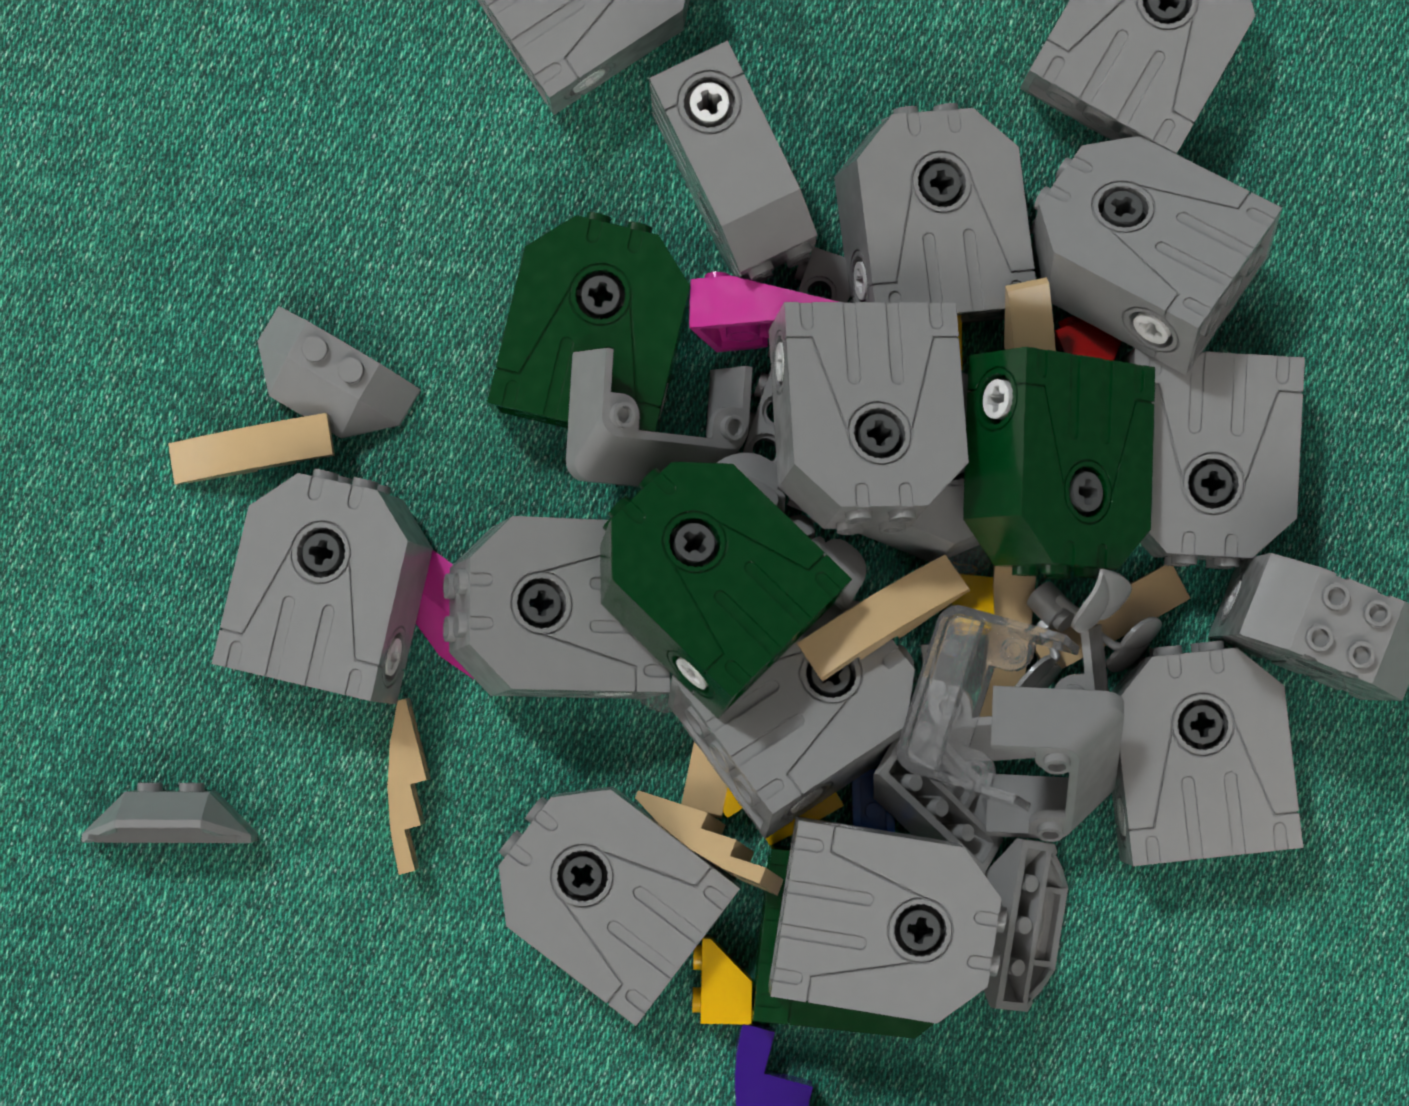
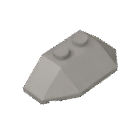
(325, 375)
(934, 809)
(170, 817)
(1035, 899)

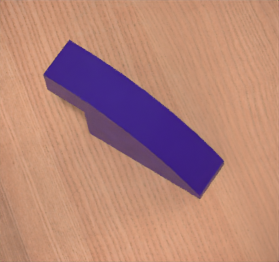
(762, 1086)

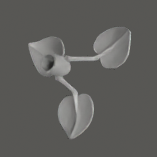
(764, 475)
(1060, 613)

